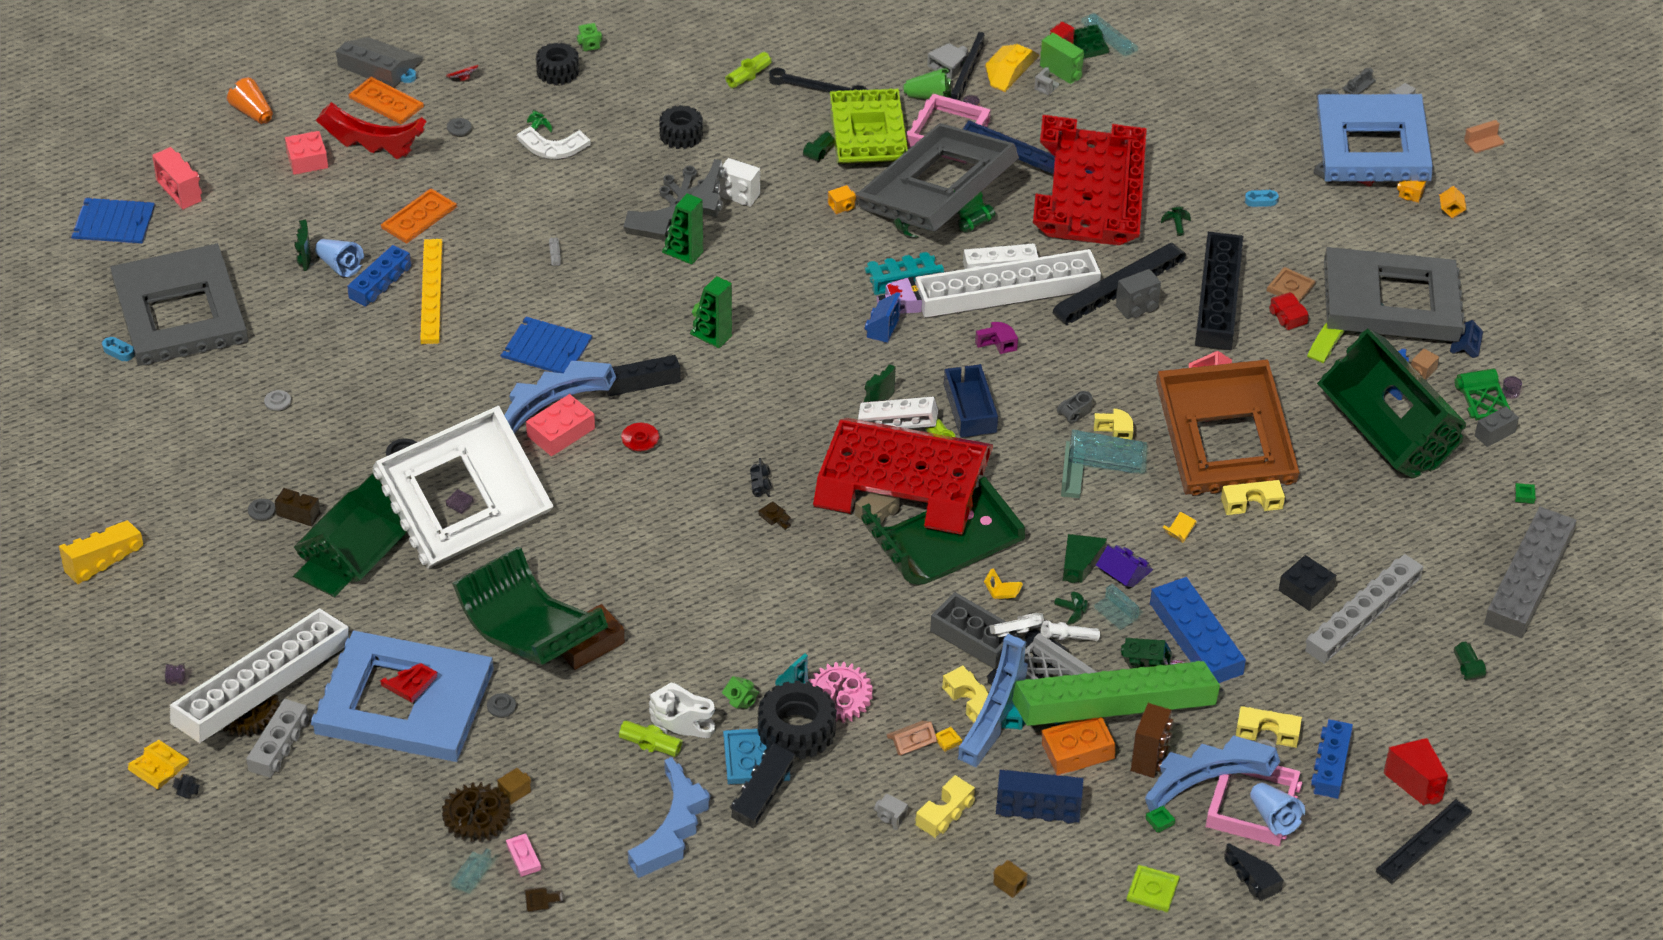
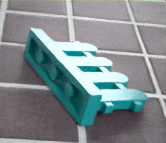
(880, 280)

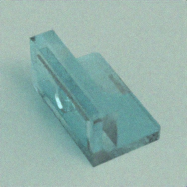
(1117, 607)
(472, 871)

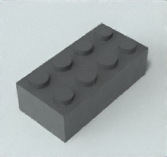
(968, 628)

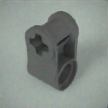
(1076, 406)

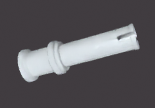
(1062, 631)

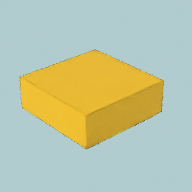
(948, 739)

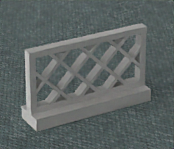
(1054, 655)

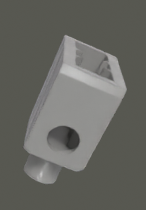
(948, 57)

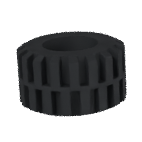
(557, 63)
(681, 127)

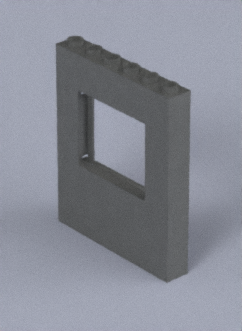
(927, 205)
(172, 277)
(1355, 300)

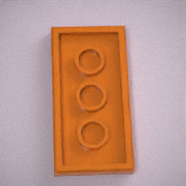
(386, 100)
(418, 215)

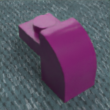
(999, 334)

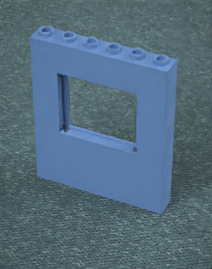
(1374, 113)
(440, 714)

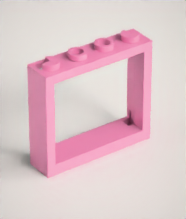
(948, 105)
(1246, 829)

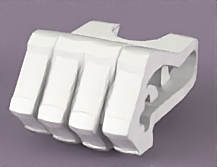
(681, 711)

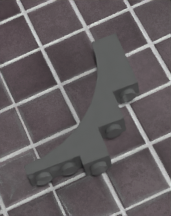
(656, 223)

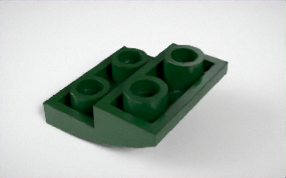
(1090, 41)
(302, 245)
(881, 386)

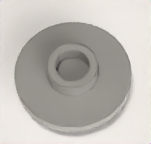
(277, 400)

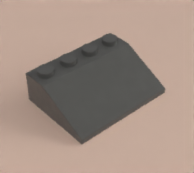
(376, 60)

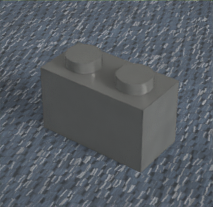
(1496, 426)

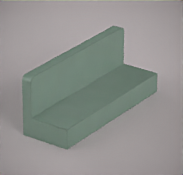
(1071, 476)

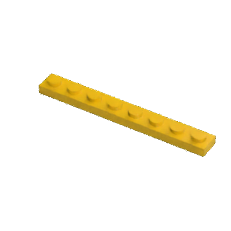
(431, 291)

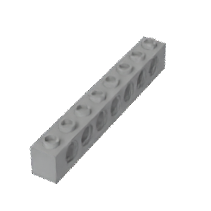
(1363, 608)

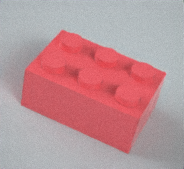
(177, 178)
(560, 425)

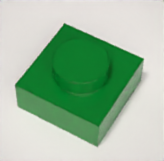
(1524, 493)
(1160, 819)

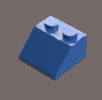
(884, 318)

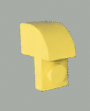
(1119, 423)

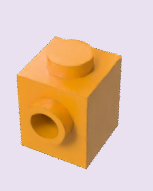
(1411, 190)
(841, 199)
(1452, 202)

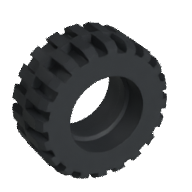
(802, 700)

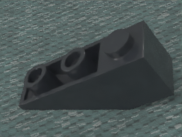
(1259, 875)

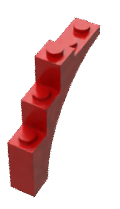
(371, 136)

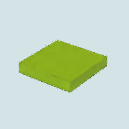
(1152, 888)

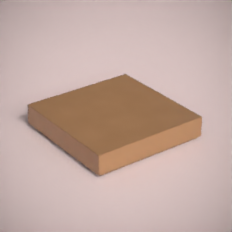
(1292, 282)

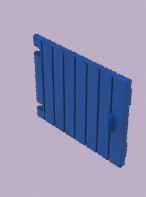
(113, 220)
(546, 345)

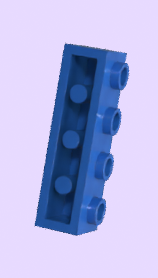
(379, 275)
(1333, 758)

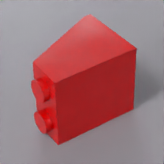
(1417, 771)

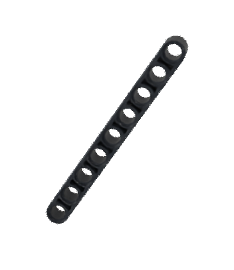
(1106, 289)

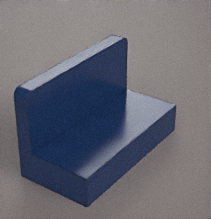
(1469, 341)

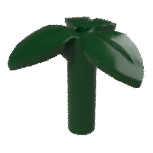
(1177, 214)
(903, 227)
(1077, 604)

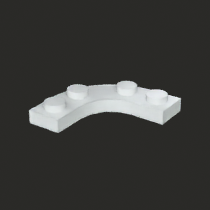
(553, 149)
(1020, 625)

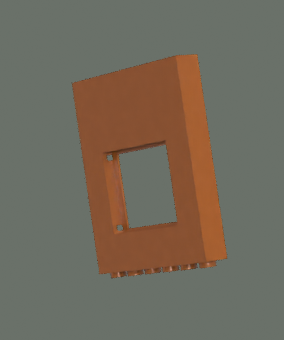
(1218, 394)

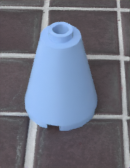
(340, 256)
(1277, 808)

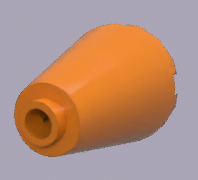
(250, 100)

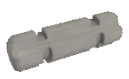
(554, 251)

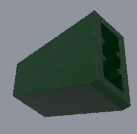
(1082, 556)

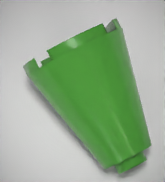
(928, 84)

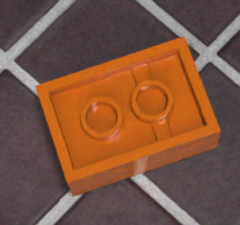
(1078, 744)

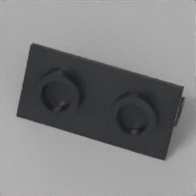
(760, 481)

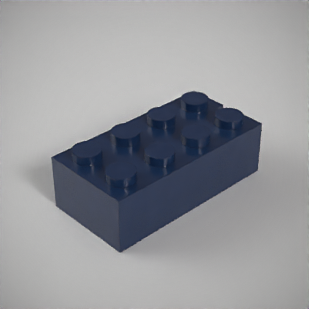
(970, 401)
(1039, 796)

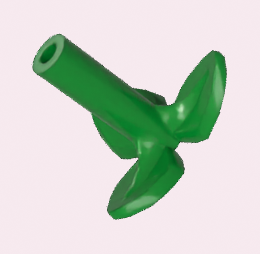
(537, 119)

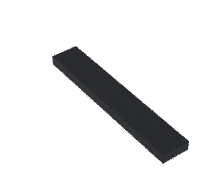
(968, 67)
(1423, 841)

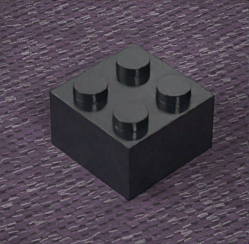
(1307, 582)

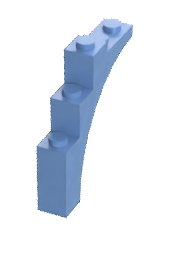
(552, 386)
(997, 704)
(1208, 762)
(667, 842)

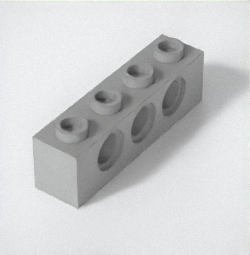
(277, 738)

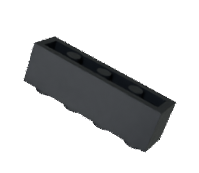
(645, 375)
(762, 786)

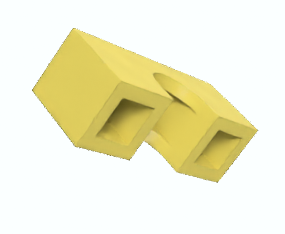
(1267, 493)
(963, 684)
(1283, 725)
(936, 818)

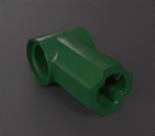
(819, 147)
(1470, 665)

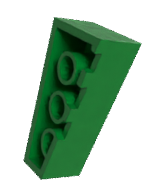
(686, 230)
(714, 314)

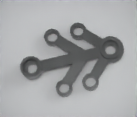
(689, 174)

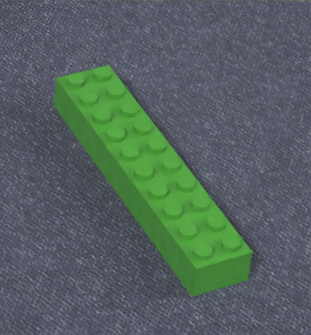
(1114, 692)

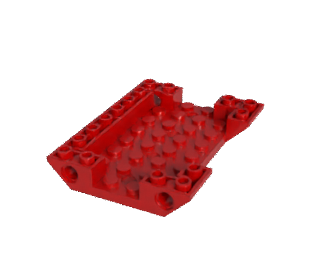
(1112, 187)
(906, 449)

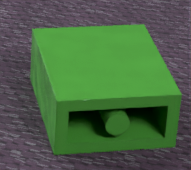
(1061, 58)

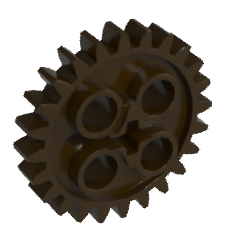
(255, 718)
(464, 808)

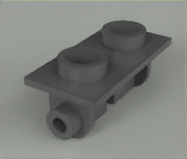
(1360, 82)

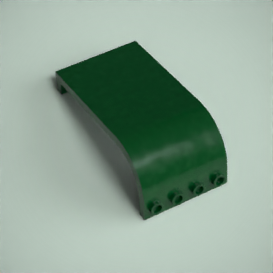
(931, 554)
(518, 615)

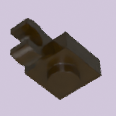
(774, 514)
(538, 898)

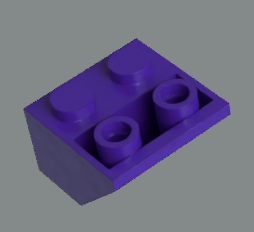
(1123, 565)

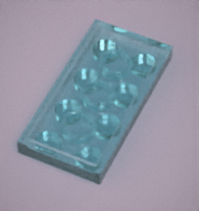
(1107, 452)

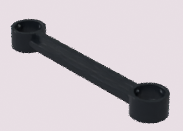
(805, 82)

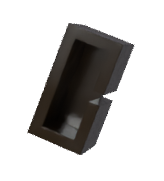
(297, 508)

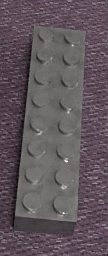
(1530, 572)

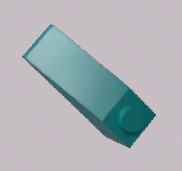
(796, 672)

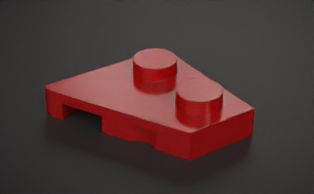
(410, 682)

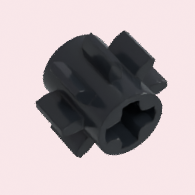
(186, 786)

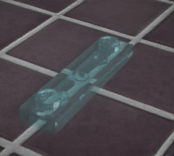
(1111, 35)

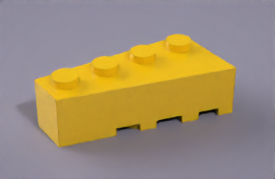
(99, 551)

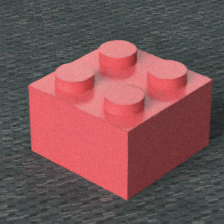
(306, 152)

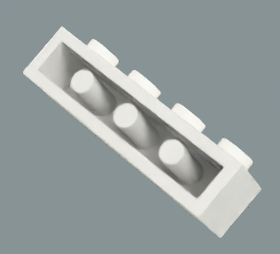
(996, 255)
(901, 413)

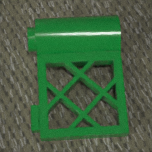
(1480, 383)

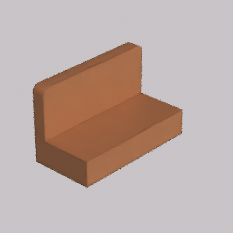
(1483, 136)
(913, 737)

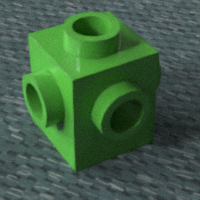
(589, 37)
(740, 692)

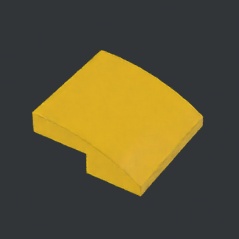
(158, 764)

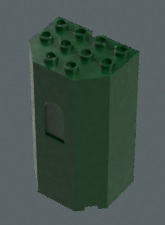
(1358, 386)

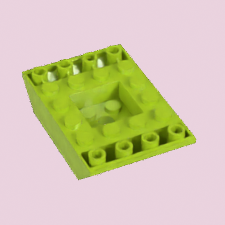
(867, 125)

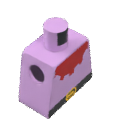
(909, 295)

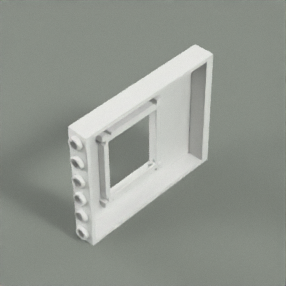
(496, 467)

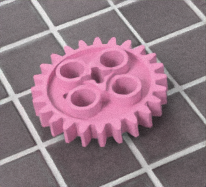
(856, 698)

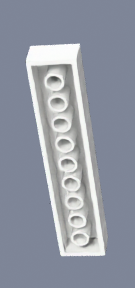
(1007, 283)
(258, 675)

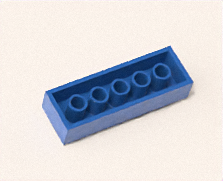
(1197, 629)

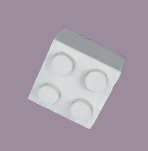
(740, 182)

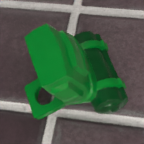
(974, 214)

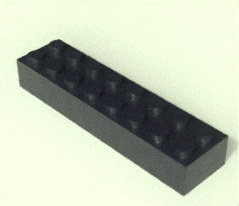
(1219, 290)

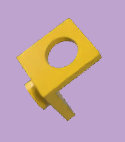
(1180, 527)
(1001, 590)

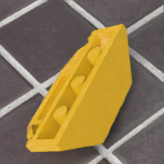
(1009, 65)

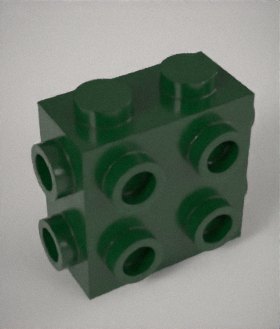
(1145, 652)

